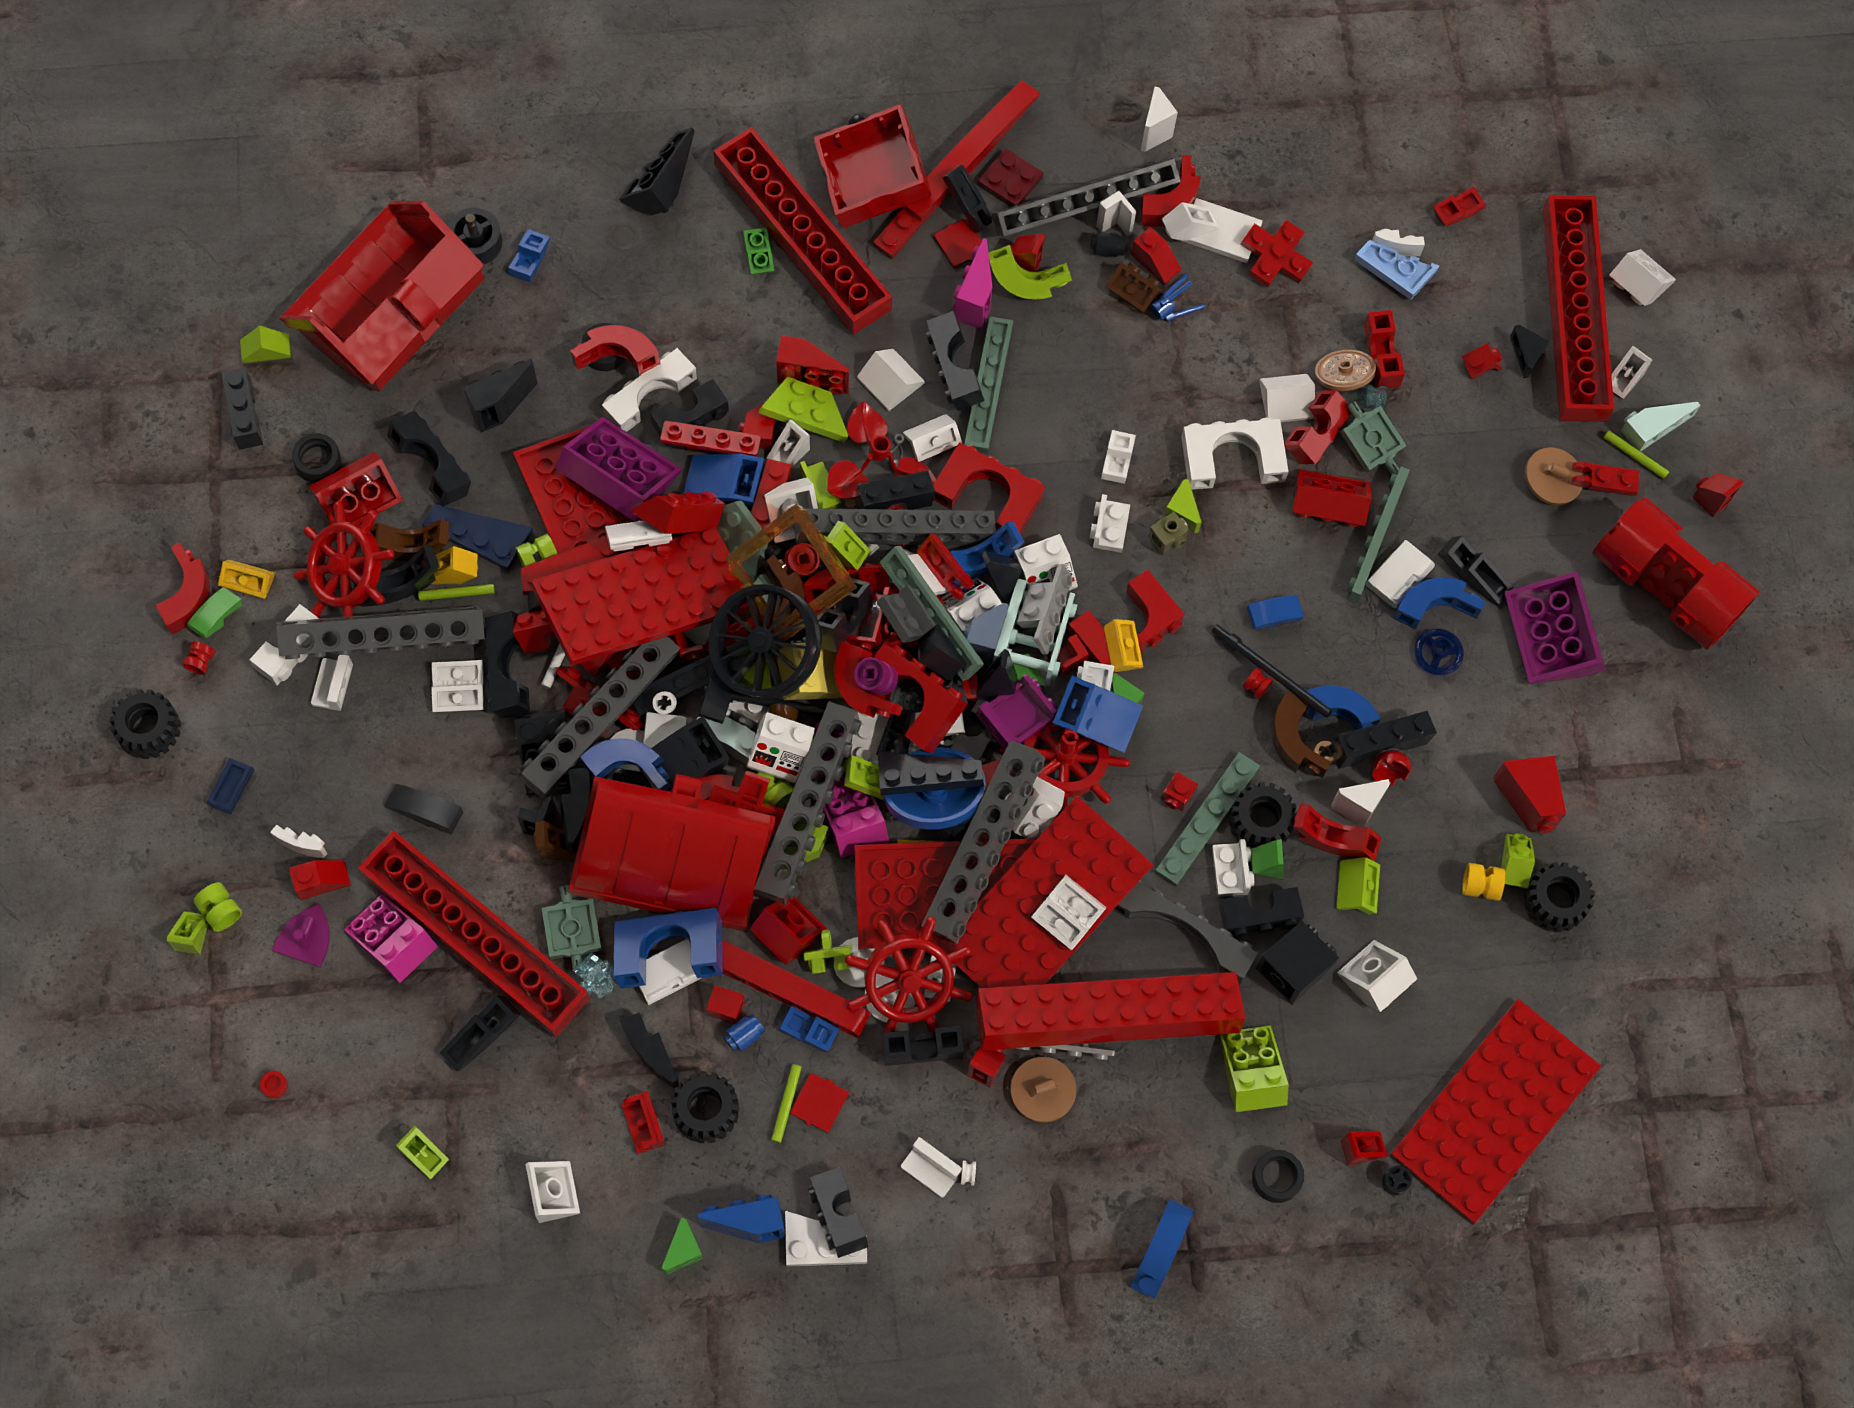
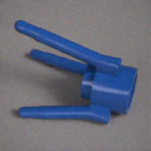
(1164, 305)

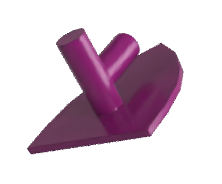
(305, 937)

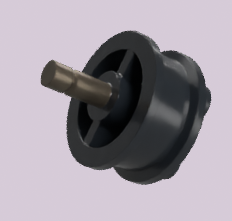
(479, 232)

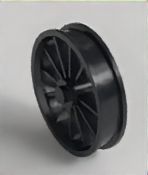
(764, 641)

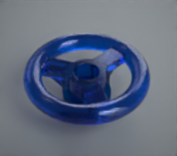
(1443, 643)

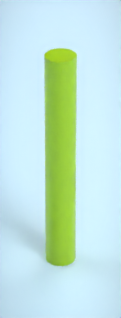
(1636, 454)
(456, 592)
(786, 1103)

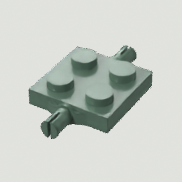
(1373, 438)
(571, 928)

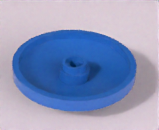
(940, 807)

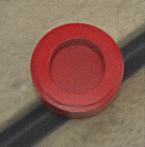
(273, 1084)

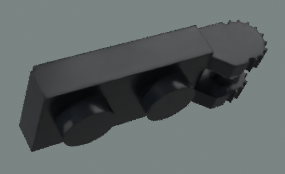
(968, 198)

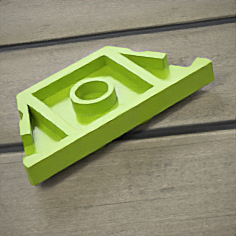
(806, 406)

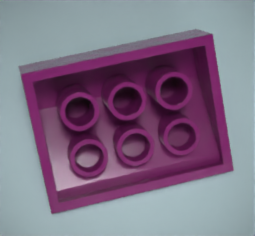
(616, 467)
(1555, 629)

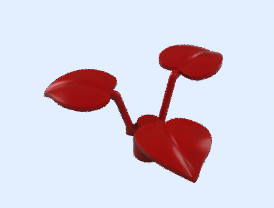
(869, 427)

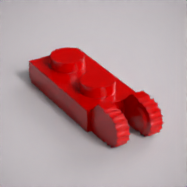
(1606, 478)
(944, 566)

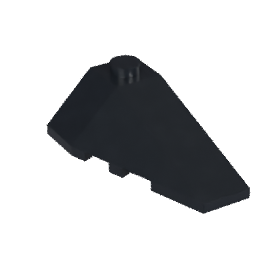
(663, 177)

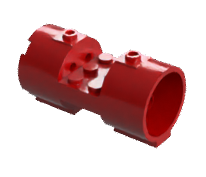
(1649, 550)

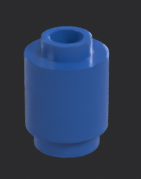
(744, 1033)

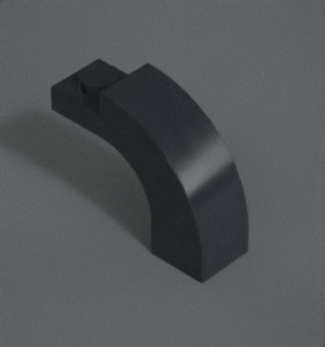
(408, 578)

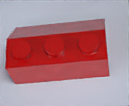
(360, 488)
(1332, 498)
(681, 512)

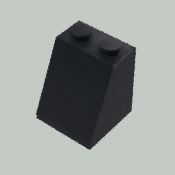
(1297, 962)

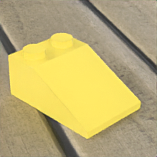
(822, 680)

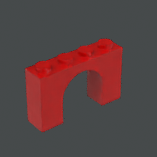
(969, 466)
(1159, 610)
(941, 704)

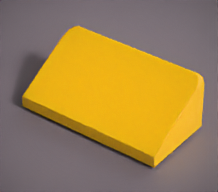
(245, 578)
(1123, 645)

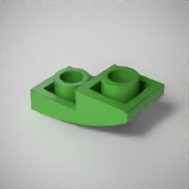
(758, 251)
(211, 614)

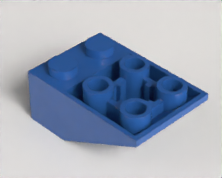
(726, 475)
(1098, 714)
(750, 1221)

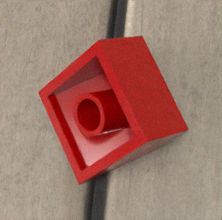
(787, 929)

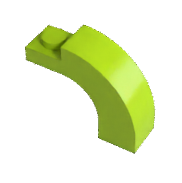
(1023, 282)

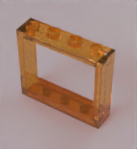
(796, 513)

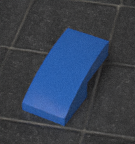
(529, 255)
(1275, 611)
(808, 1029)

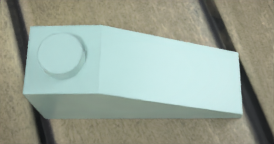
(1655, 422)
(734, 738)

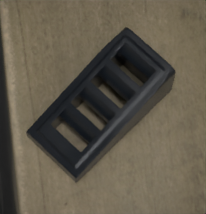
(886, 743)

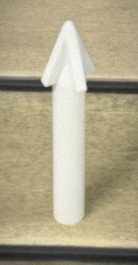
(554, 665)

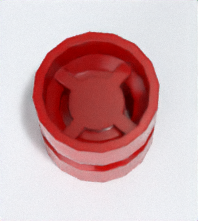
(802, 559)

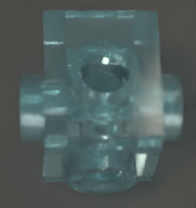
(596, 976)

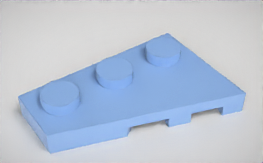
(1397, 270)

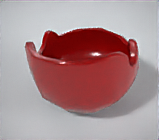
(1391, 766)

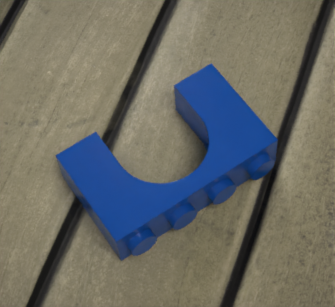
(637, 936)

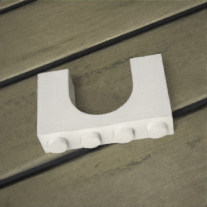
(1261, 436)

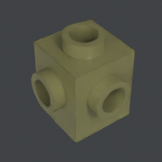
(1169, 532)

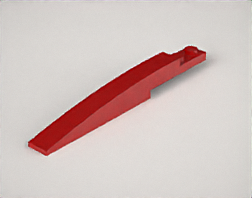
(968, 152)

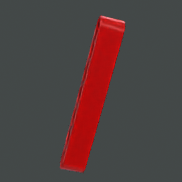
(792, 990)

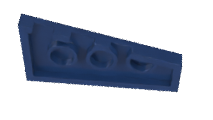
(483, 535)

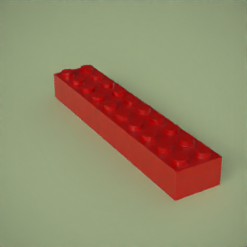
(803, 230)
(1578, 308)
(474, 933)
(1109, 1011)

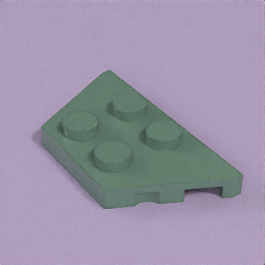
(736, 528)

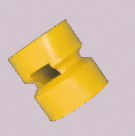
(1483, 881)

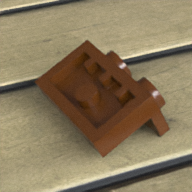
(1134, 287)

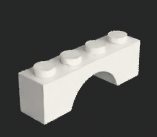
(673, 373)

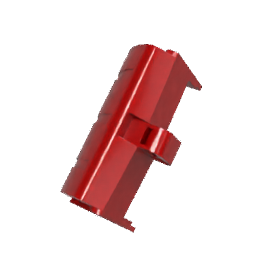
(387, 292)
(670, 850)

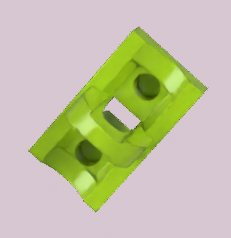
(816, 956)

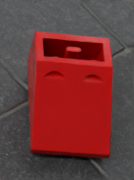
(811, 365)

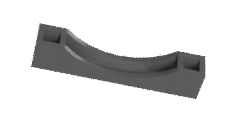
(1225, 951)

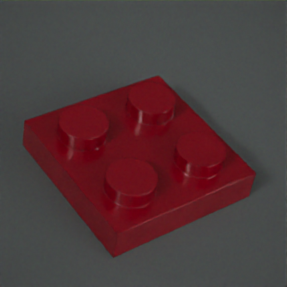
(1010, 178)

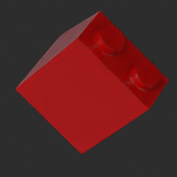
(1533, 791)

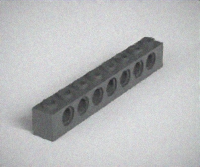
(1084, 197)
(905, 526)
(289, 631)
(834, 718)
(544, 781)
(981, 828)

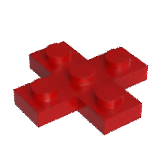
(1276, 253)
(749, 797)

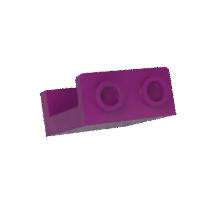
(1018, 714)

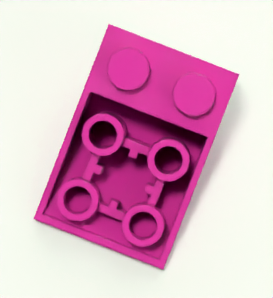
(974, 296)
(854, 819)
(391, 938)

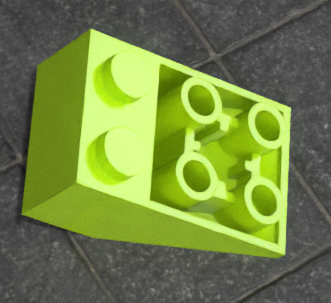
(1254, 1069)

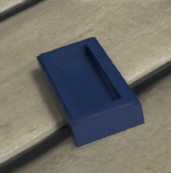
(230, 786)

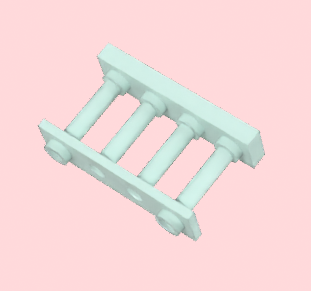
(1010, 635)

